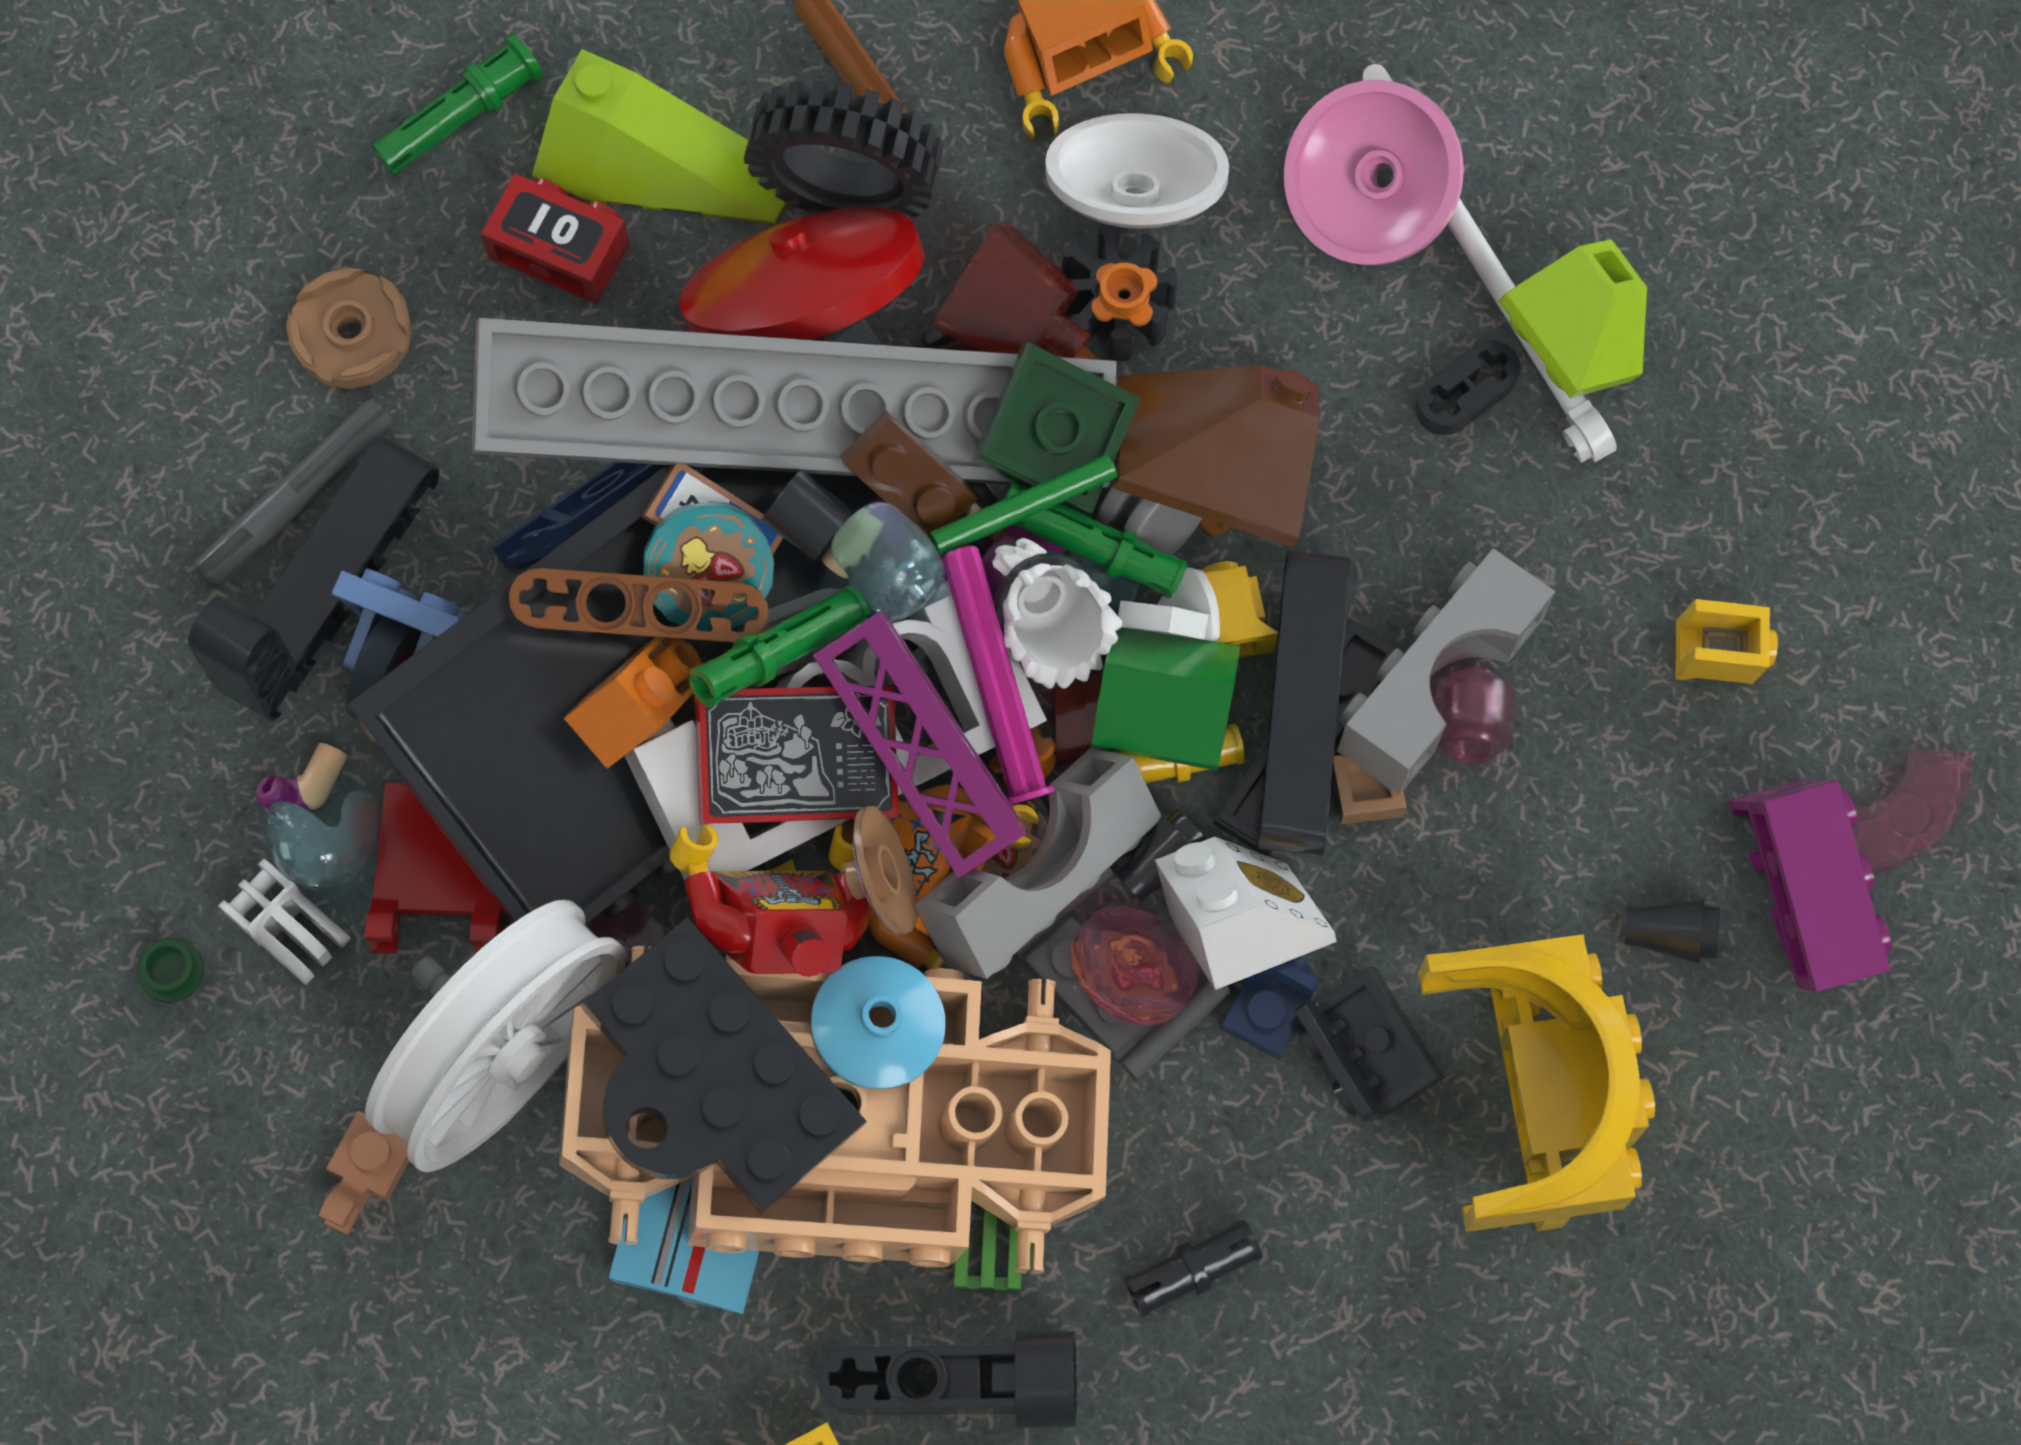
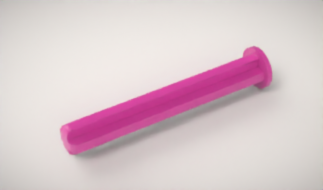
(994, 674)

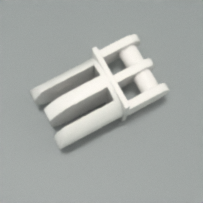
(279, 917)

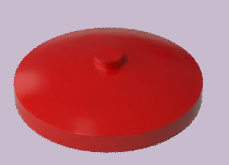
(805, 275)

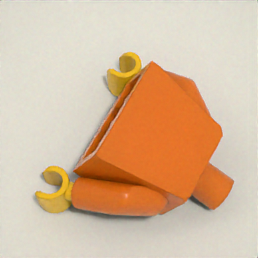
(1074, 40)

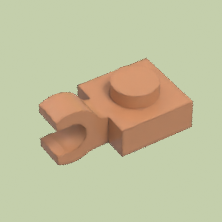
(366, 1166)

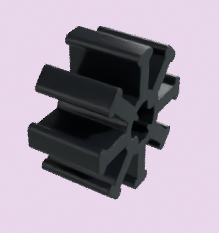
(1082, 271)

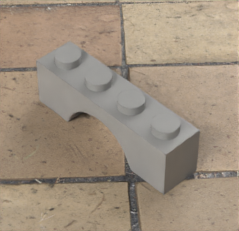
(1488, 618)
(1093, 820)

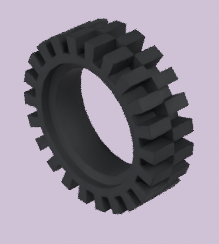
(800, 117)

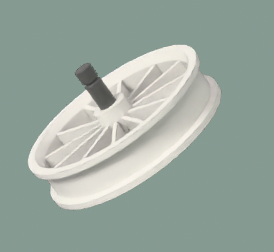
(489, 1034)

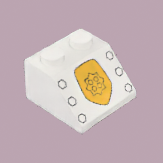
(1239, 909)

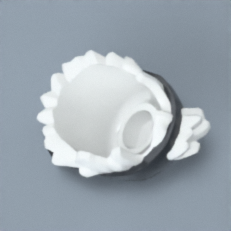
(1052, 614)

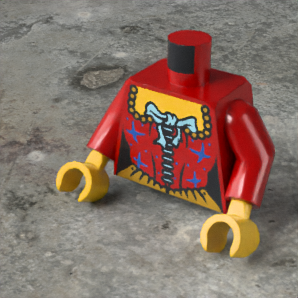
(773, 917)

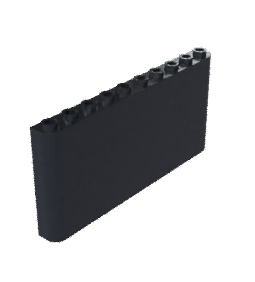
(484, 707)

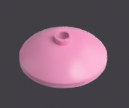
(1336, 165)

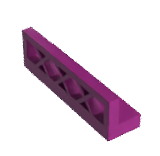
(941, 728)

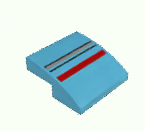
(670, 1267)

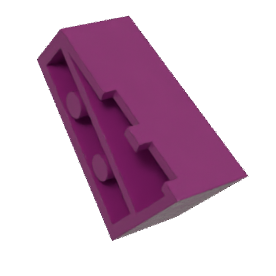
(1817, 882)

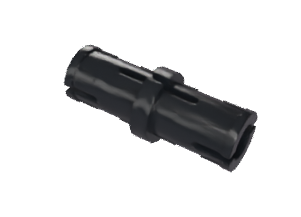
(1193, 1268)

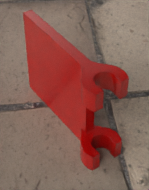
(422, 876)

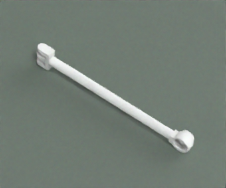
(1588, 429)

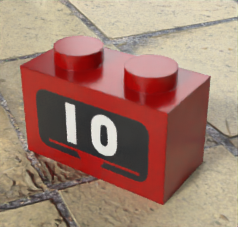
(556, 237)

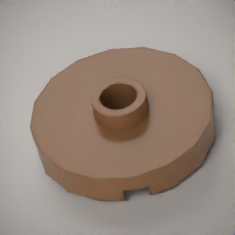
(345, 299)

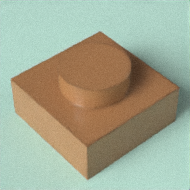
(1361, 796)

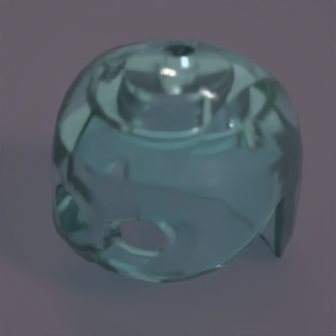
(888, 560)
(321, 854)

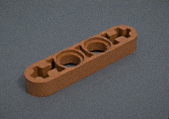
(639, 597)

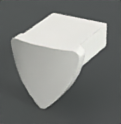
(1188, 613)

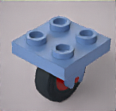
(389, 625)

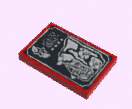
(790, 757)

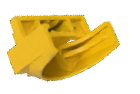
(1566, 1076)

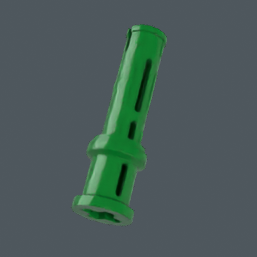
(479, 89)

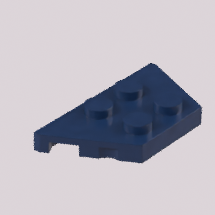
(571, 513)

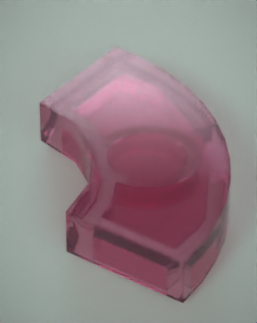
(1917, 809)

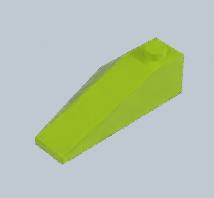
(641, 146)

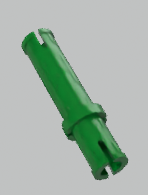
(1104, 545)
(759, 656)

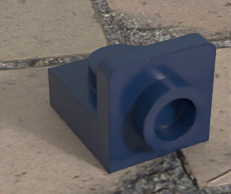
(1267, 1005)

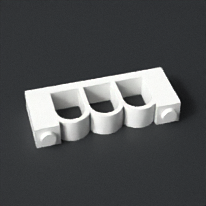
(668, 759)

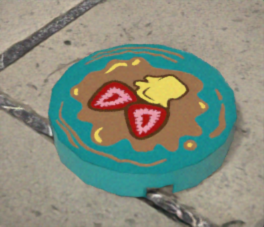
(714, 545)

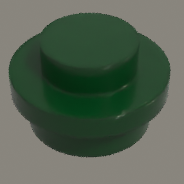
(170, 970)

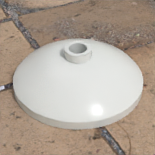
(1136, 170)

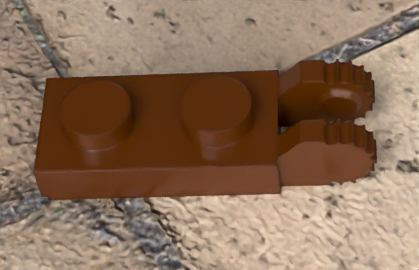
(911, 476)

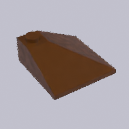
(1223, 446)

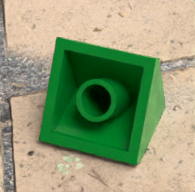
(1166, 698)

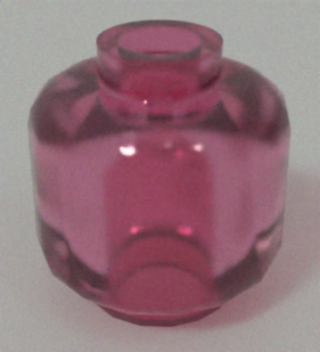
(1476, 714)

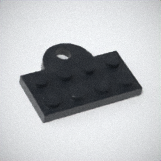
(714, 1074)

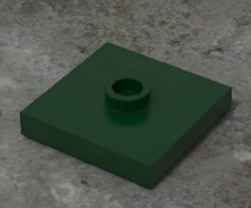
(1053, 422)

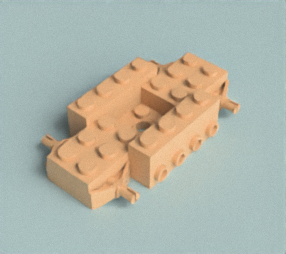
(988, 1123)

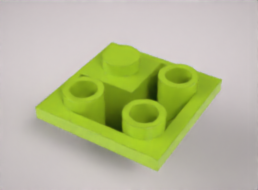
(1583, 318)

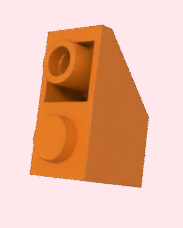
(635, 698)

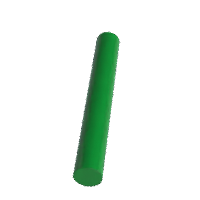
(1024, 504)

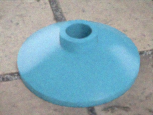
(871, 1054)

